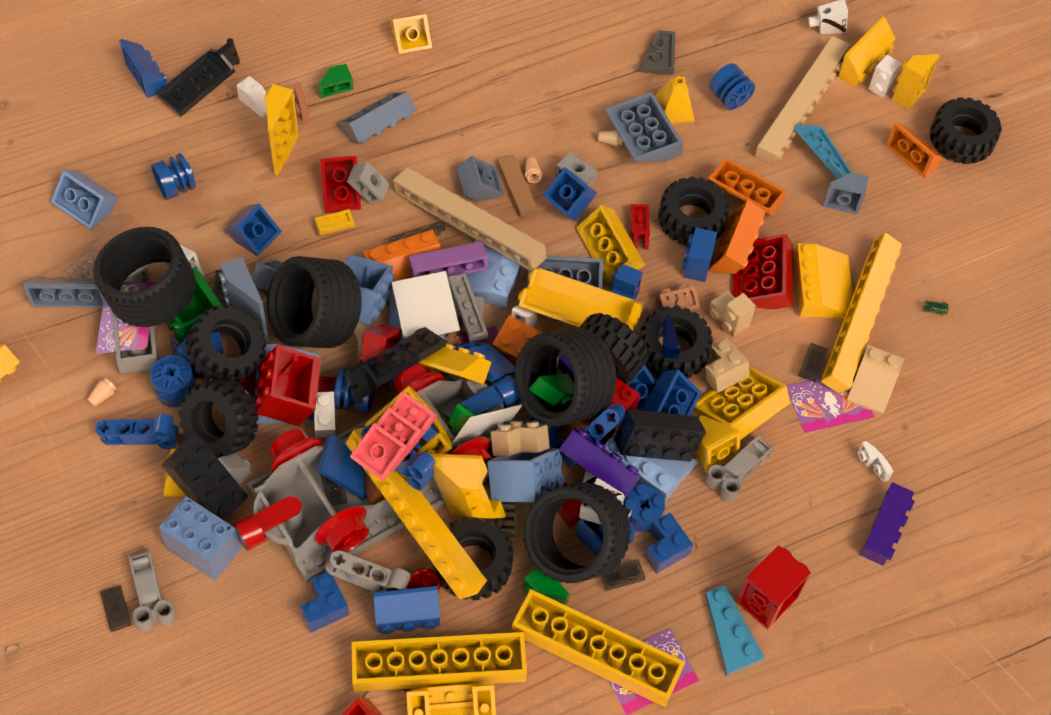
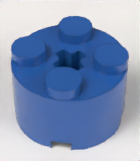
(646, 506)

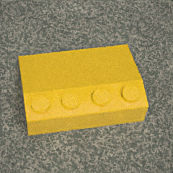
(281, 124)
(822, 281)
(746, 402)

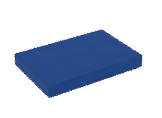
(340, 468)

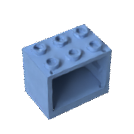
(374, 284)
(525, 475)
(200, 538)

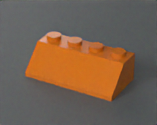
(748, 186)
(738, 239)
(398, 253)

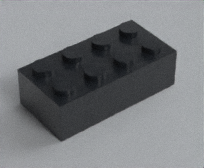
(659, 435)
(204, 478)

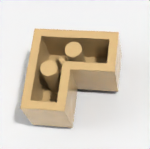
(732, 312)
(727, 367)
(519, 438)

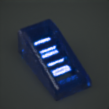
(670, 342)

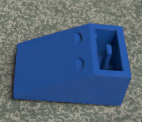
(499, 365)

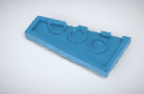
(824, 148)
(735, 639)

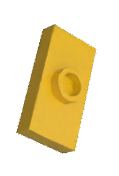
(334, 222)

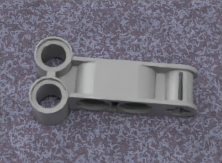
(738, 469)
(389, 579)
(149, 594)

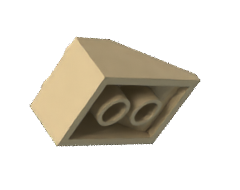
(875, 379)

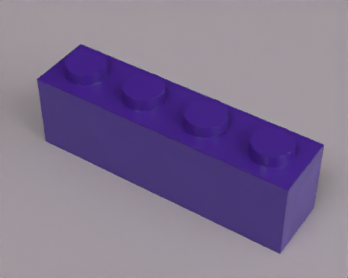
(599, 461)
(887, 524)

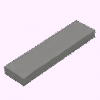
(467, 307)

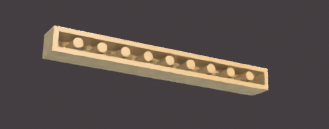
(802, 101)
(470, 219)

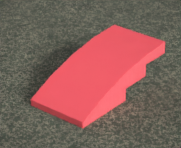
(393, 436)

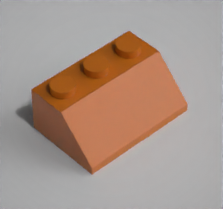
(913, 150)

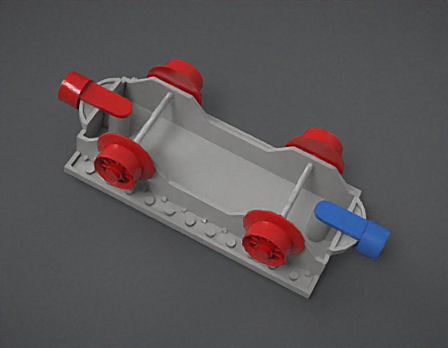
(291, 496)

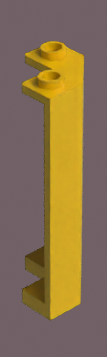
(574, 300)

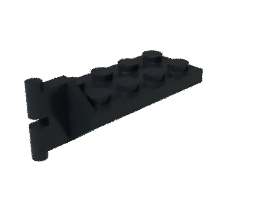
(200, 78)
(391, 362)

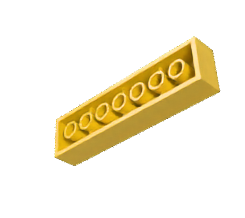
(598, 648)
(438, 661)

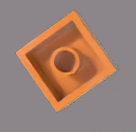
(513, 337)

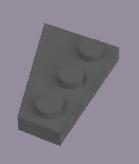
(661, 54)

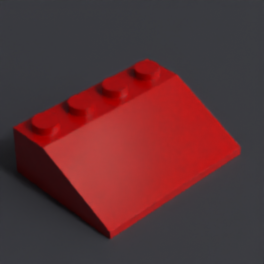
(768, 274)

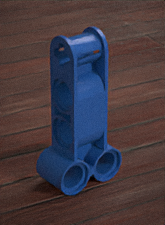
(607, 421)
(160, 431)
(417, 468)

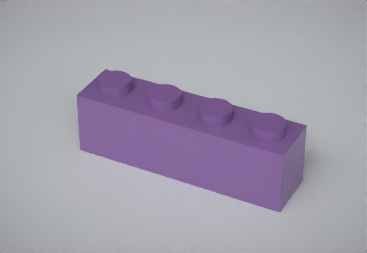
(453, 260)

